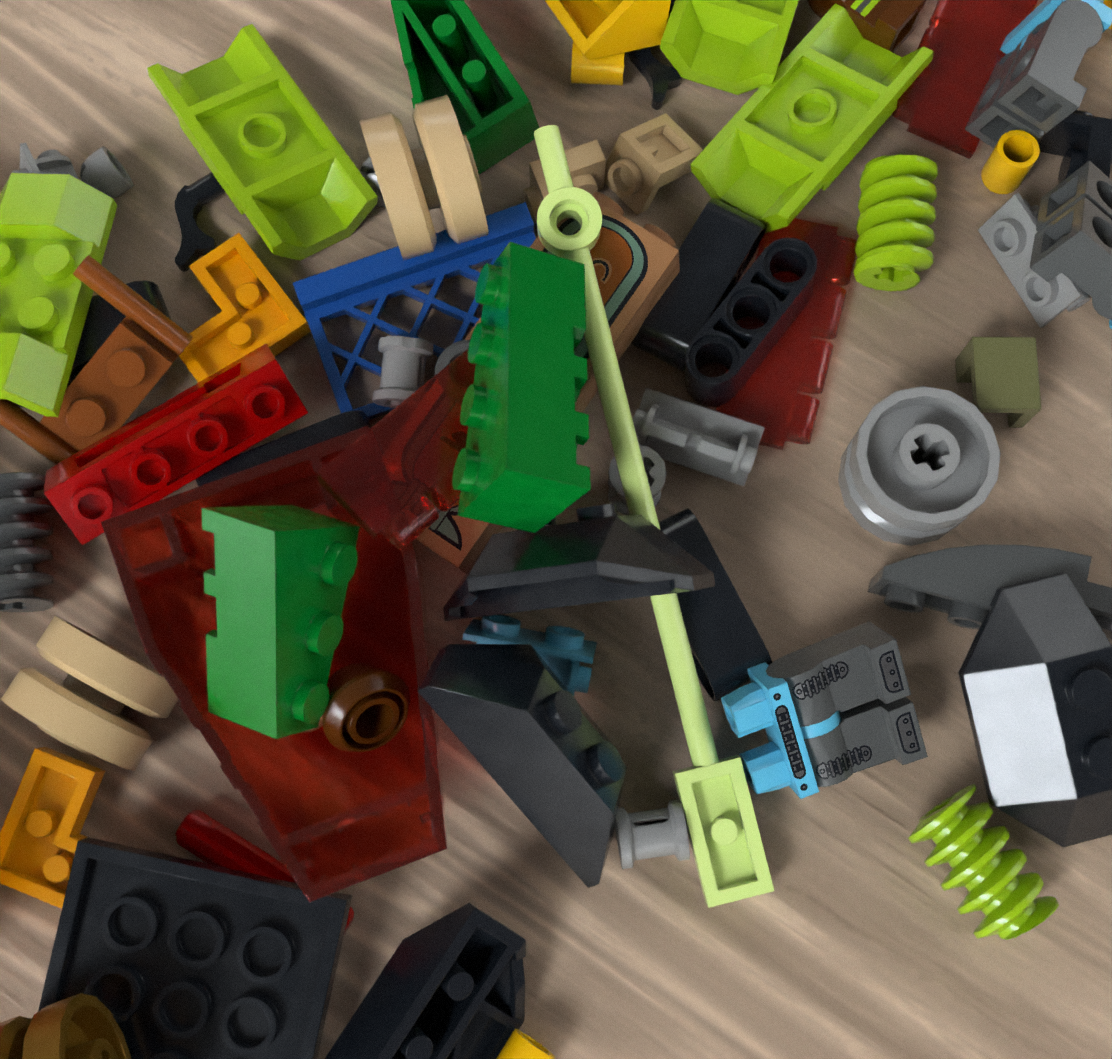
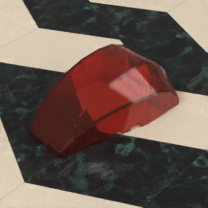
(322, 808)

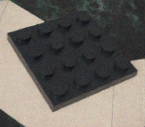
(196, 955)

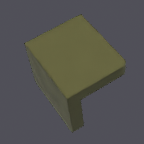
(1002, 376)

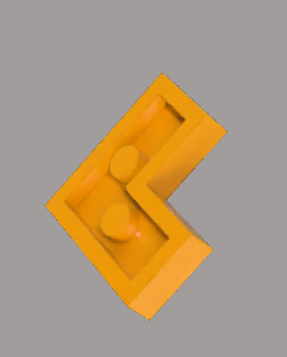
(251, 310)
(46, 824)

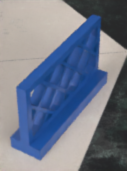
(387, 276)

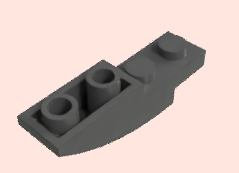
(967, 577)

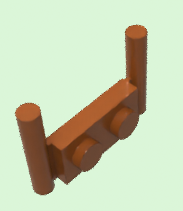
(112, 380)

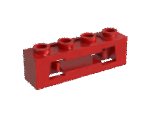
(173, 443)

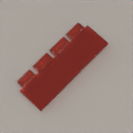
(966, 50)
(797, 359)
(404, 457)

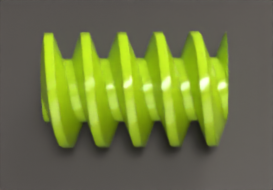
(895, 221)
(982, 868)

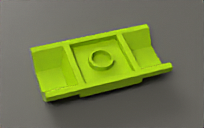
(728, 41)
(807, 122)
(268, 148)
(44, 236)

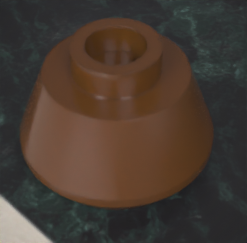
(364, 707)

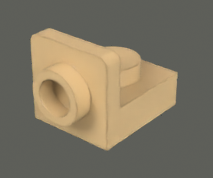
(648, 160)
(586, 170)

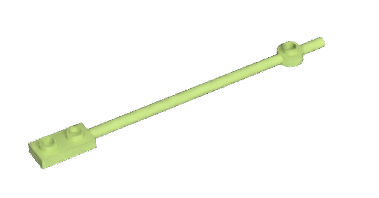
(713, 789)

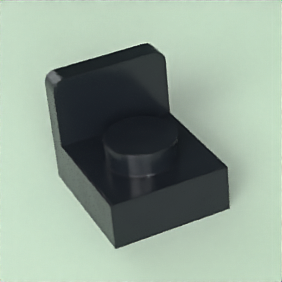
(1080, 139)

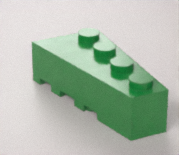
(524, 393)

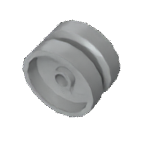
(919, 465)

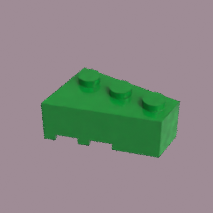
(455, 58)
(277, 613)

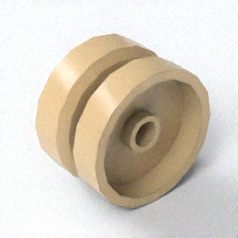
(426, 177)
(89, 702)

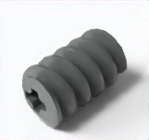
(17, 543)

